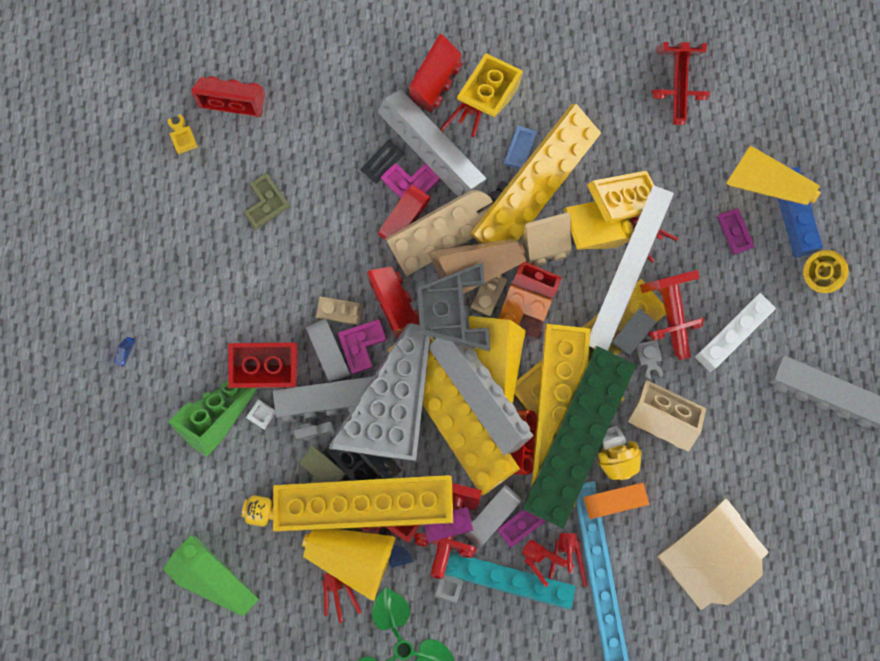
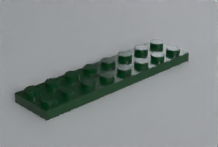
(579, 437)

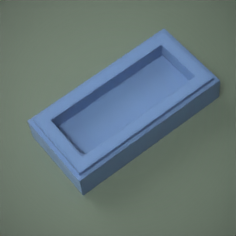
(520, 147)

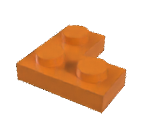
(522, 301)

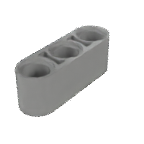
(328, 351)
(493, 516)

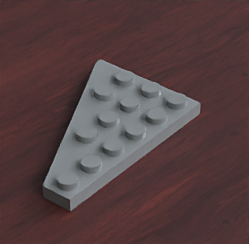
(390, 409)

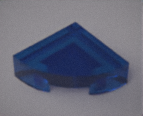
(123, 351)
(399, 557)

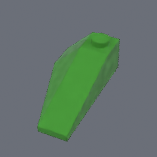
(210, 418)
(204, 574)

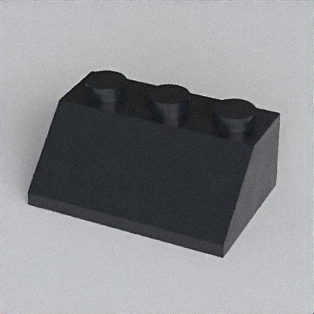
(363, 466)

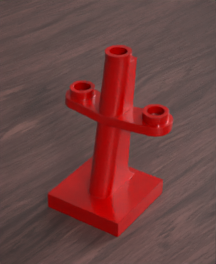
(680, 78)
(672, 300)
(462, 498)

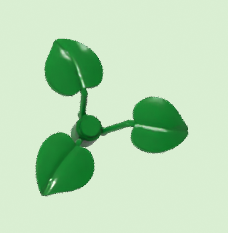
(392, 611)

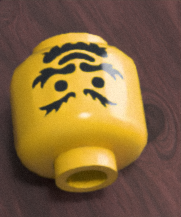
(257, 510)

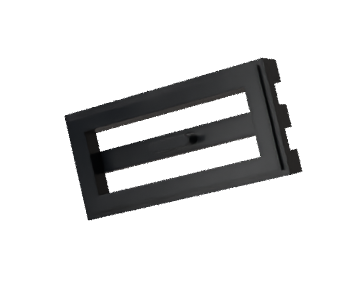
(370, 175)

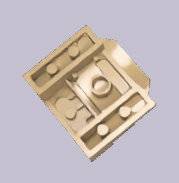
(716, 557)

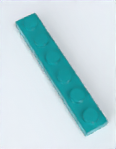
(510, 581)

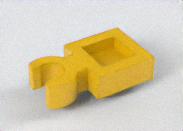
(182, 136)

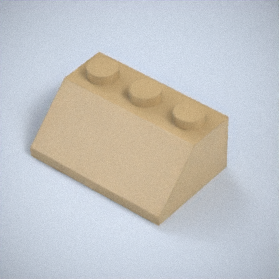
(667, 416)

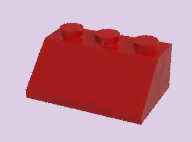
(435, 74)
(229, 96)
(393, 299)
(262, 365)

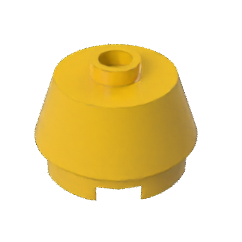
(825, 271)
(620, 461)

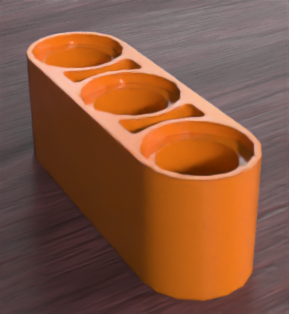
(616, 500)

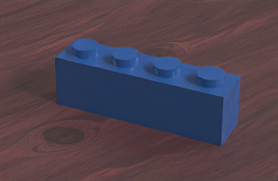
(800, 226)

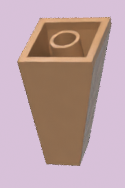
(495, 255)

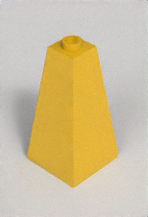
(771, 178)
(505, 351)
(351, 557)

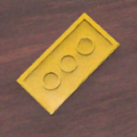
(621, 195)

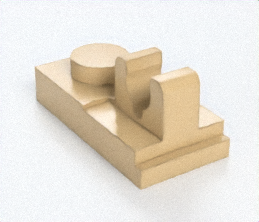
(488, 296)
(339, 311)

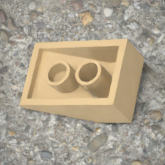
(547, 239)

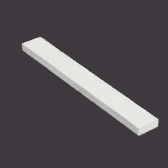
(630, 268)

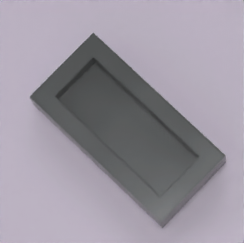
(633, 332)

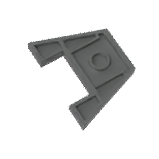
(443, 309)

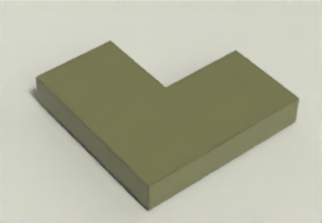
(270, 205)
(321, 467)

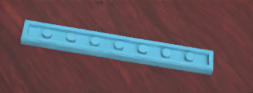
(601, 580)

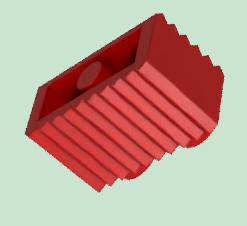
(536, 280)

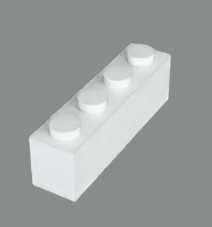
(735, 332)

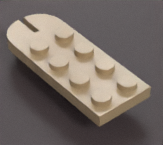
(438, 230)

